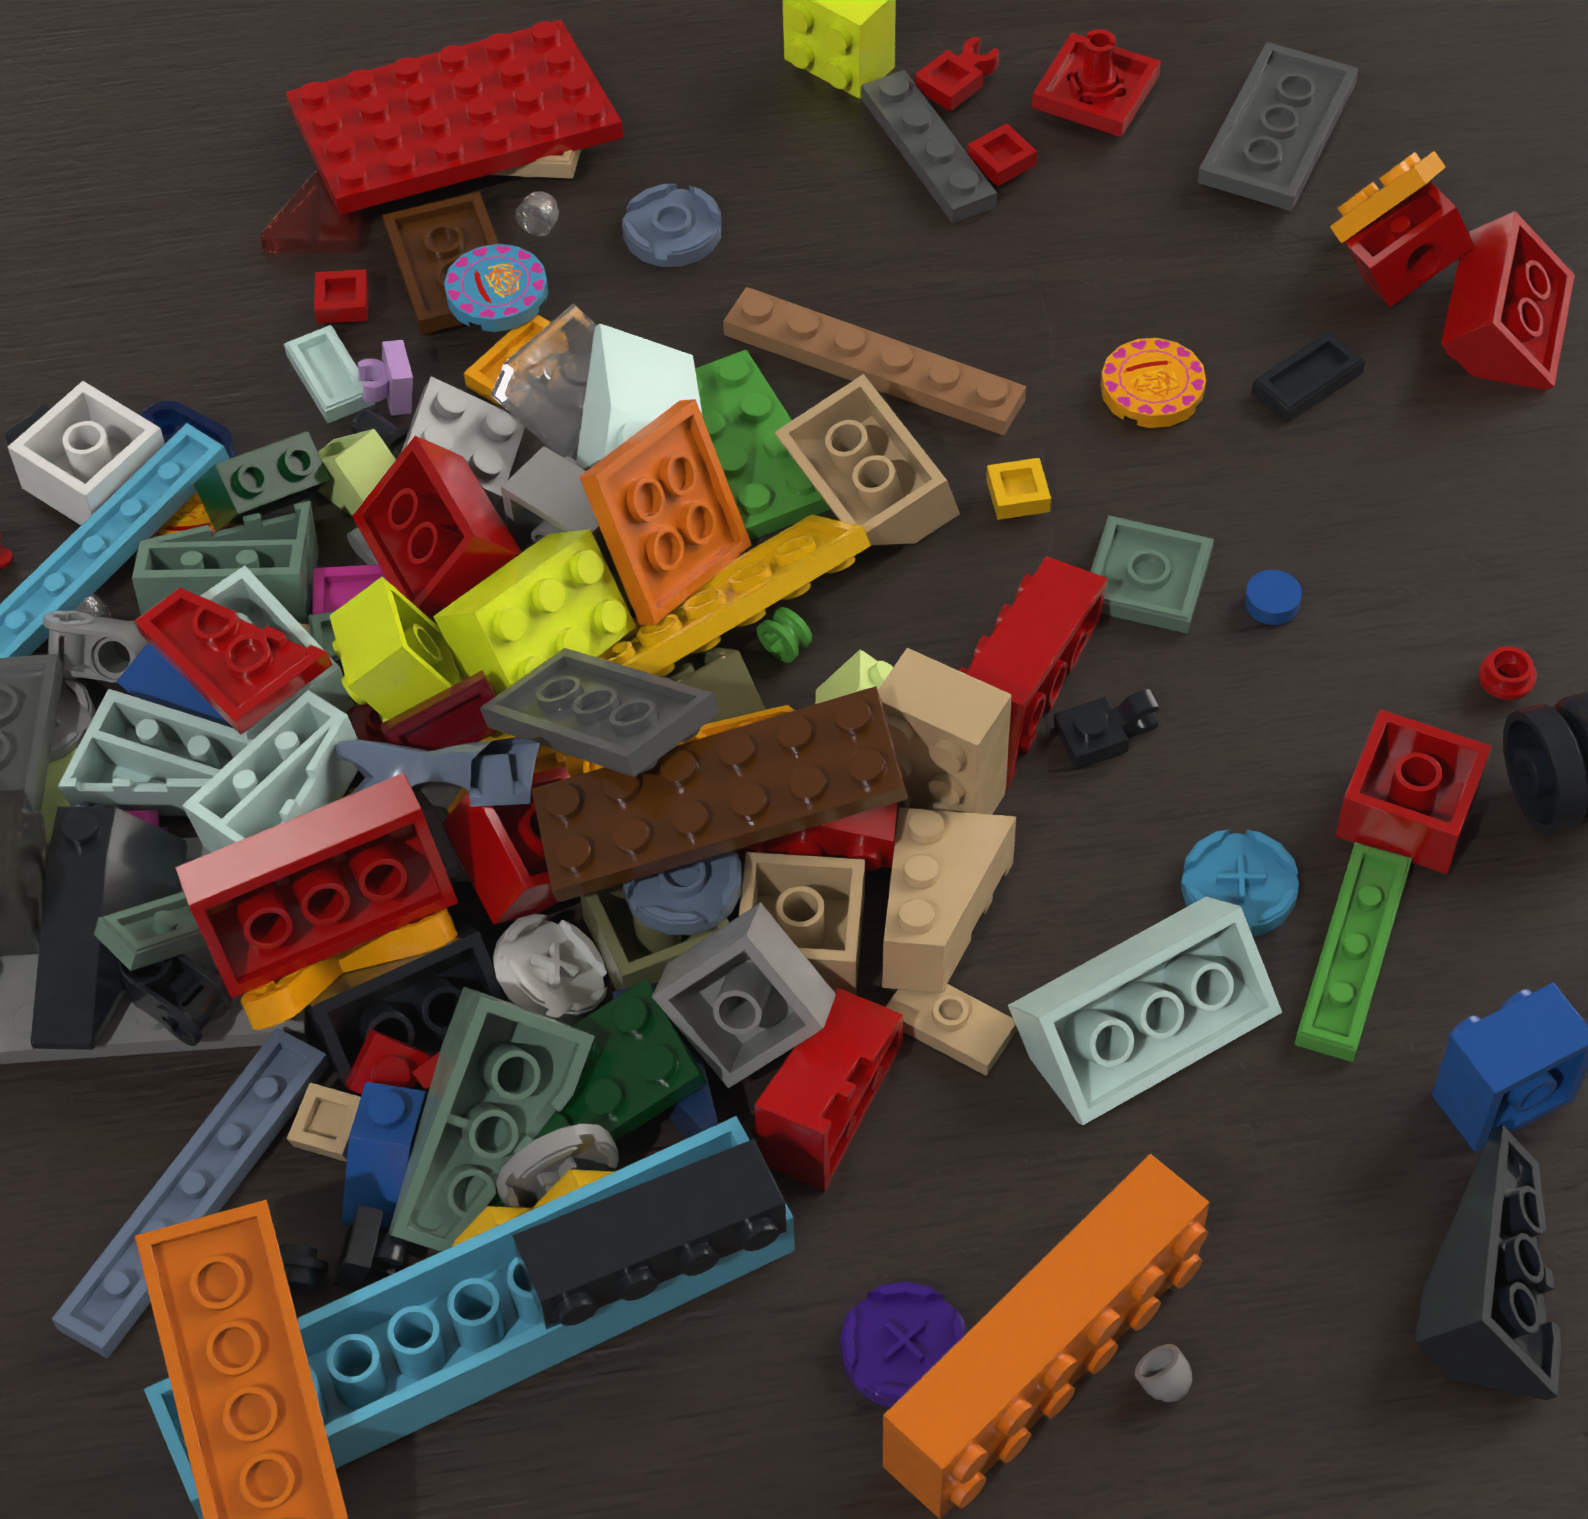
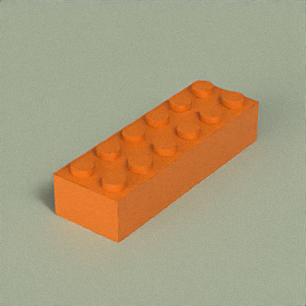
(1045, 1337)

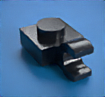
(1100, 732)

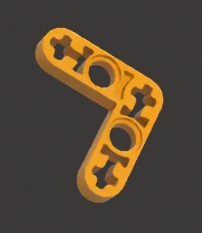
(292, 993)

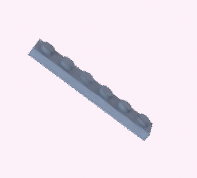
(193, 1186)

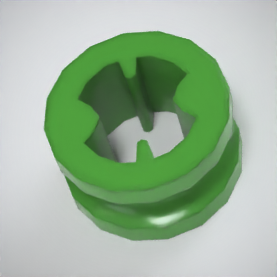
(784, 634)

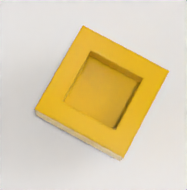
(1018, 488)

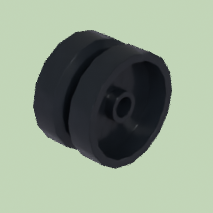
(1549, 762)

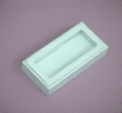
(327, 373)

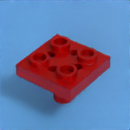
(1099, 74)

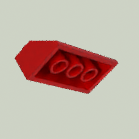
(316, 885)

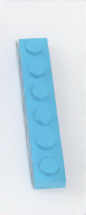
(107, 539)

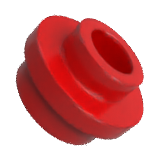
(1509, 662)

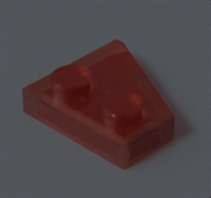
(312, 224)

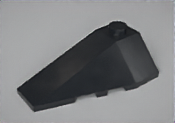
(95, 867)
(1488, 1284)

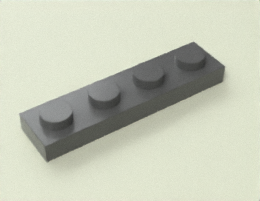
(929, 146)

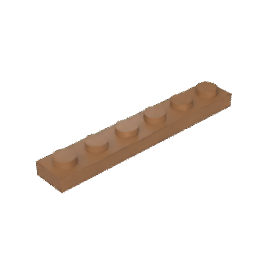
(886, 362)

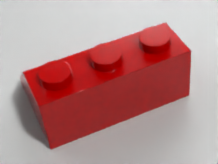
(1509, 306)
(433, 527)

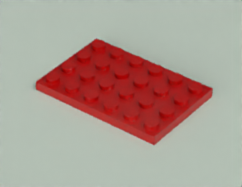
(452, 116)

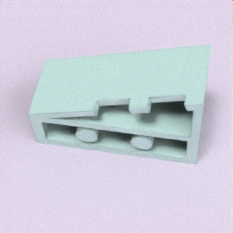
(146, 756)
(276, 776)

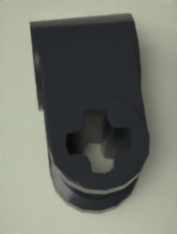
(179, 996)

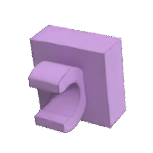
(390, 376)

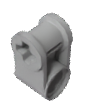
(87, 644)

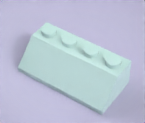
(1146, 1008)

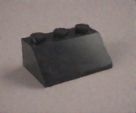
(401, 999)

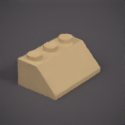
(869, 466)

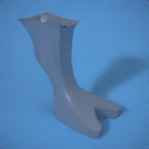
(490, 770)

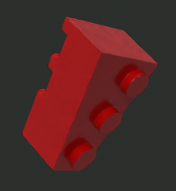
(826, 1090)

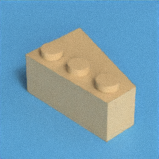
(938, 890)

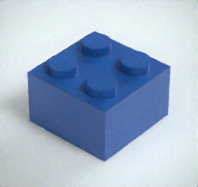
(1512, 1064)

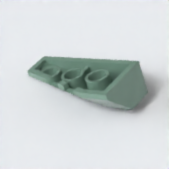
(488, 1099)

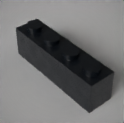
(651, 1234)

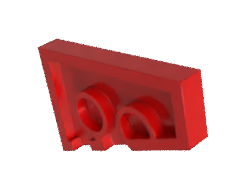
(228, 660)

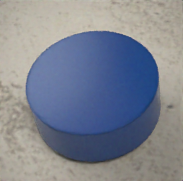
(1273, 597)

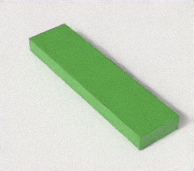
(1353, 952)

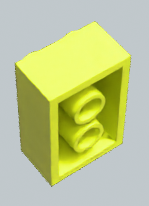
(534, 607)

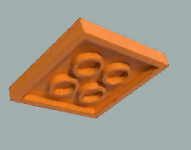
(666, 511)

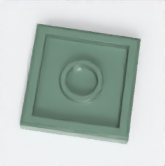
(1151, 573)

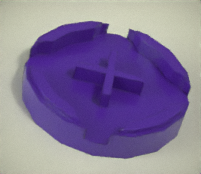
(897, 1339)

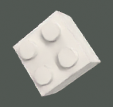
(83, 451)

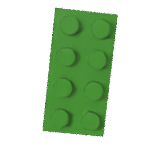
(741, 422)

